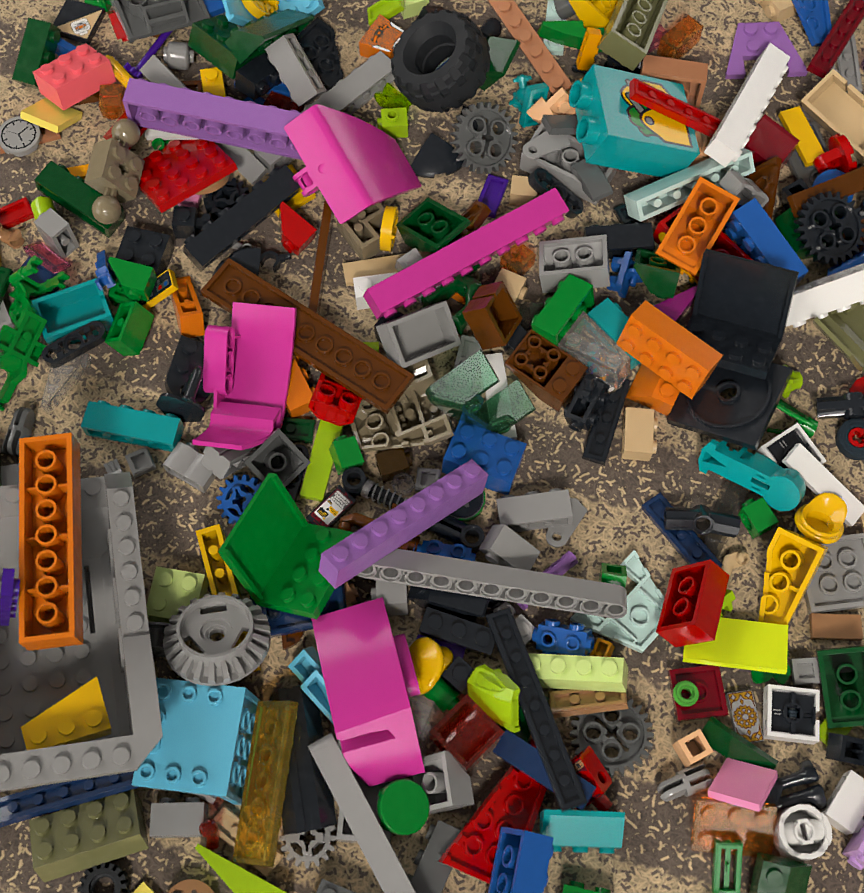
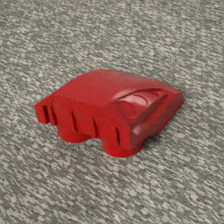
(334, 402)

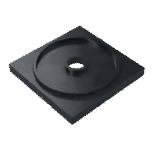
(737, 419)

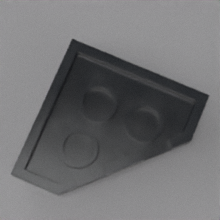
(320, 48)

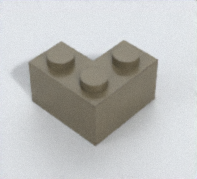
(361, 231)

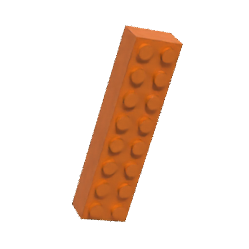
(50, 542)

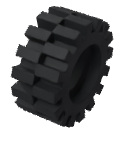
(110, 870)

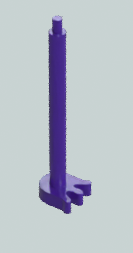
(135, 71)

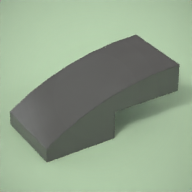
(592, 179)

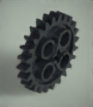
(812, 234)

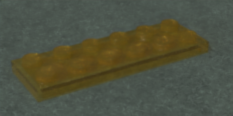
(265, 783)

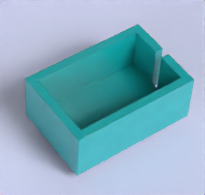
(72, 309)

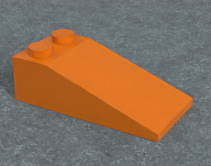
(697, 225)

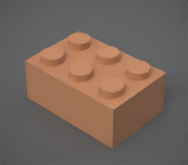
(689, 73)

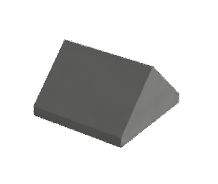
(277, 456)

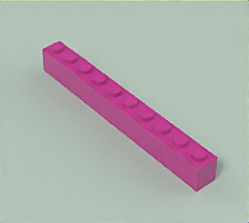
(465, 253)

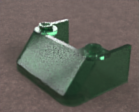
(461, 398)

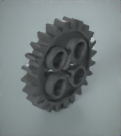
(501, 141)
(628, 720)

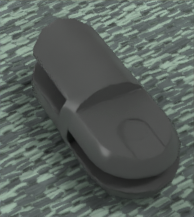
(20, 427)

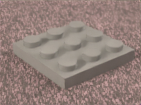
(839, 577)

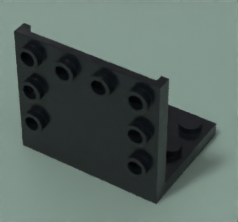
(742, 310)

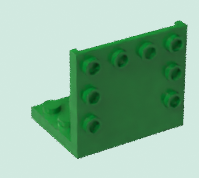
(280, 553)

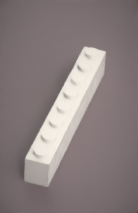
(748, 106)

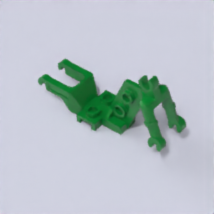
(21, 343)

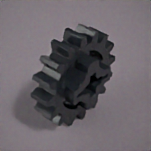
(224, 197)

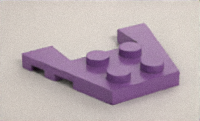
(752, 40)

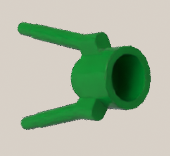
(807, 423)

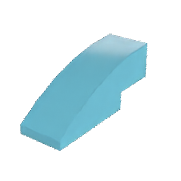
(309, 671)

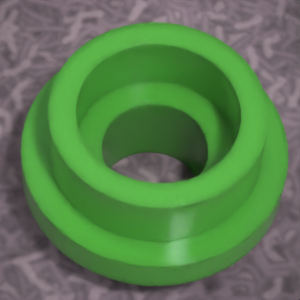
(691, 688)

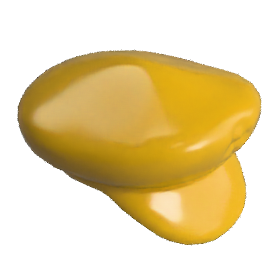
(822, 518)
(429, 662)

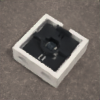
(783, 443)
(790, 714)

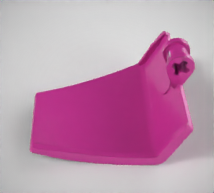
(348, 161)

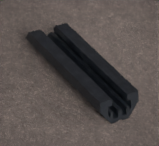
(307, 796)

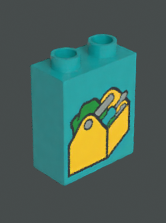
(625, 133)

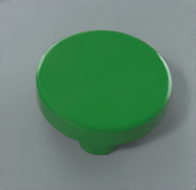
(402, 807)

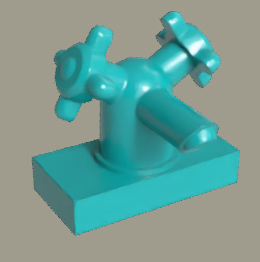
(526, 97)

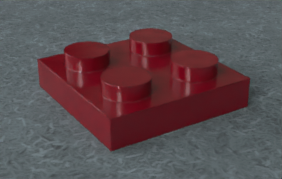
(711, 693)

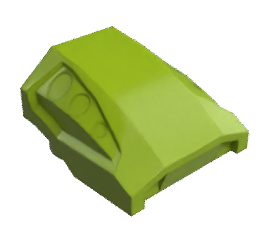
(495, 696)

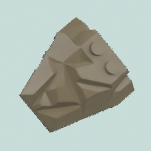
(409, 422)

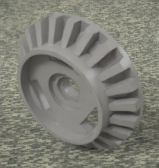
(220, 660)

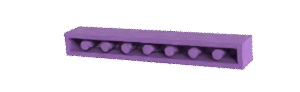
(402, 523)

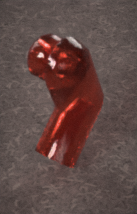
(211, 831)

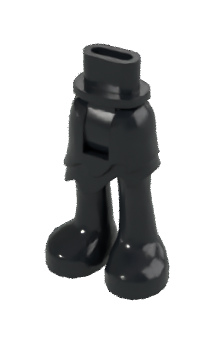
(805, 775)

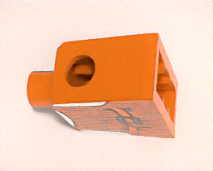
(380, 37)

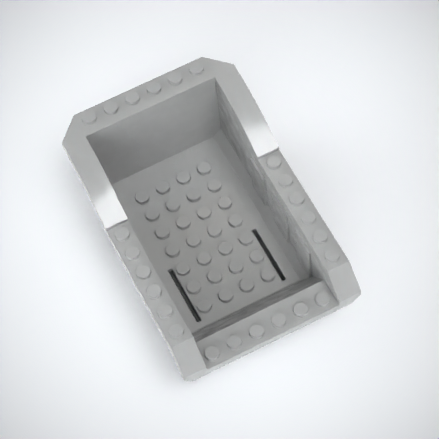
(113, 649)

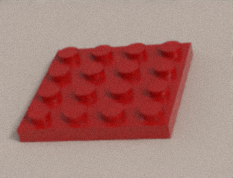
(182, 171)

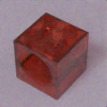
(466, 733)

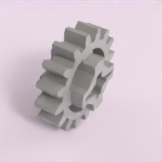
(308, 852)

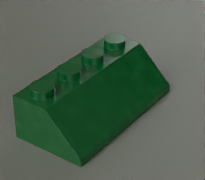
(253, 37)

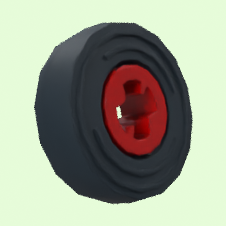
(844, 439)

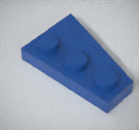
(815, 19)

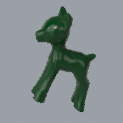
(465, 287)

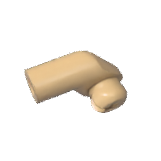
(734, 561)

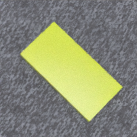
(743, 646)

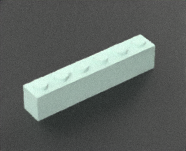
(676, 187)

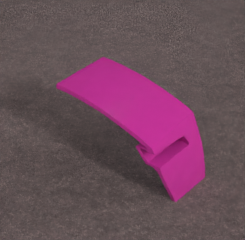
(248, 374)
(368, 691)

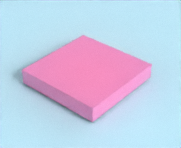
(742, 784)

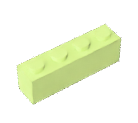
(581, 672)

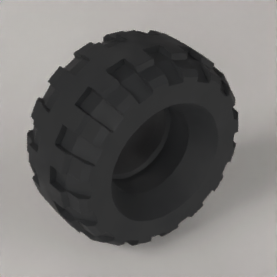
(426, 46)

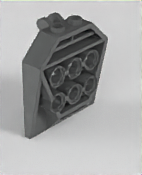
(154, 17)

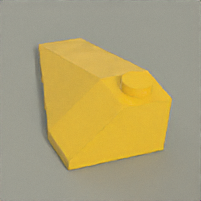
(594, 12)
(788, 573)

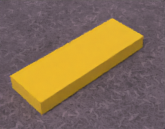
(797, 124)

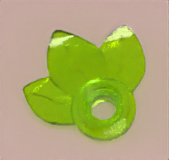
(392, 98)

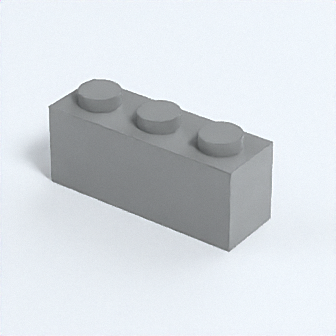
(295, 69)
(535, 510)

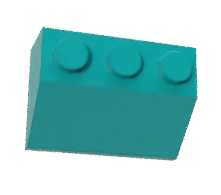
(583, 830)

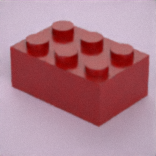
(693, 603)

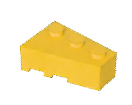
(71, 720)

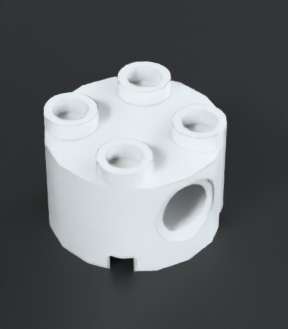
(802, 833)

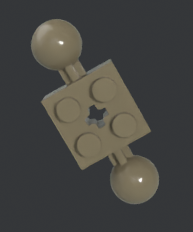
(115, 171)

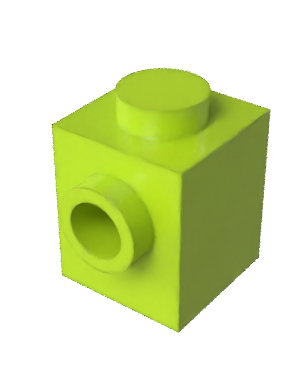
(394, 122)

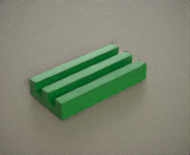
(727, 846)

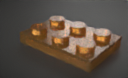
(731, 822)

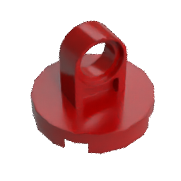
(837, 157)

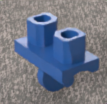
(626, 277)

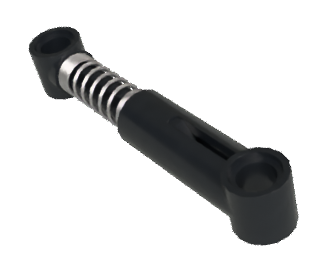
(447, 528)

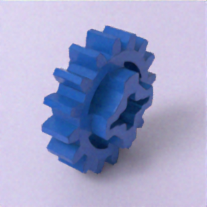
(239, 491)

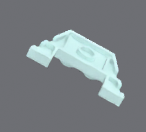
(644, 608)

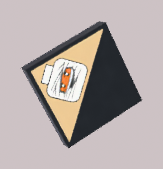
(79, 21)

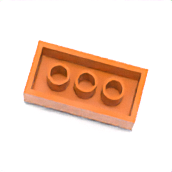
(668, 349)

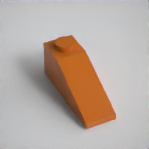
(187, 309)

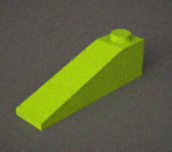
(236, 877)

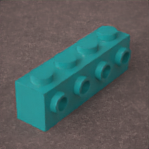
(132, 426)

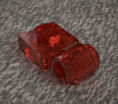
(282, 102)

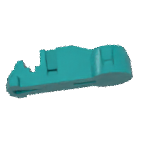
(779, 486)

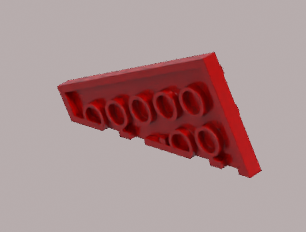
(510, 805)

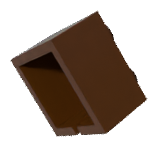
(492, 315)

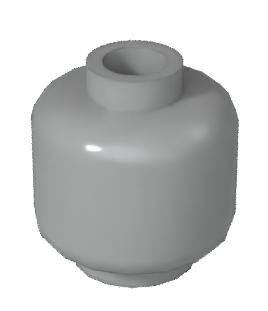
(178, 55)

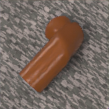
(353, 519)

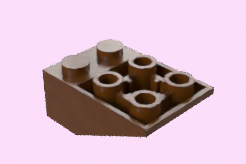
(546, 369)

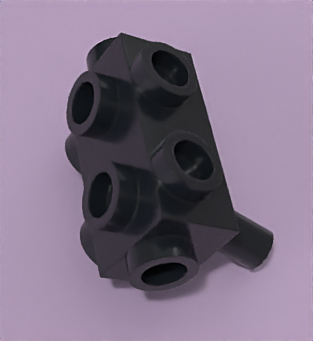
(587, 400)

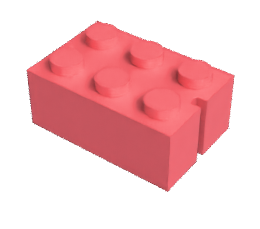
(74, 76)

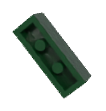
(36, 50)

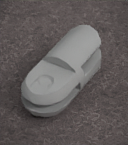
(685, 782)

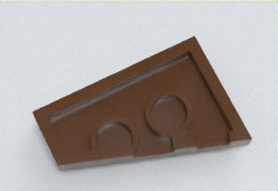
(766, 178)

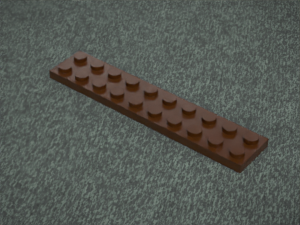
(316, 339)

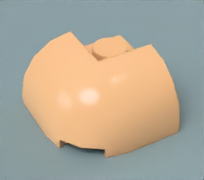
(556, 105)

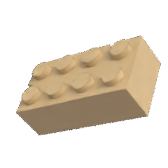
(838, 110)

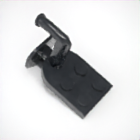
(185, 374)

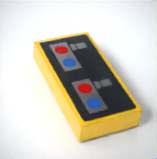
(164, 286)

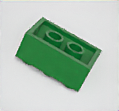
(563, 309)

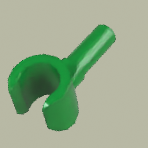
(157, 142)

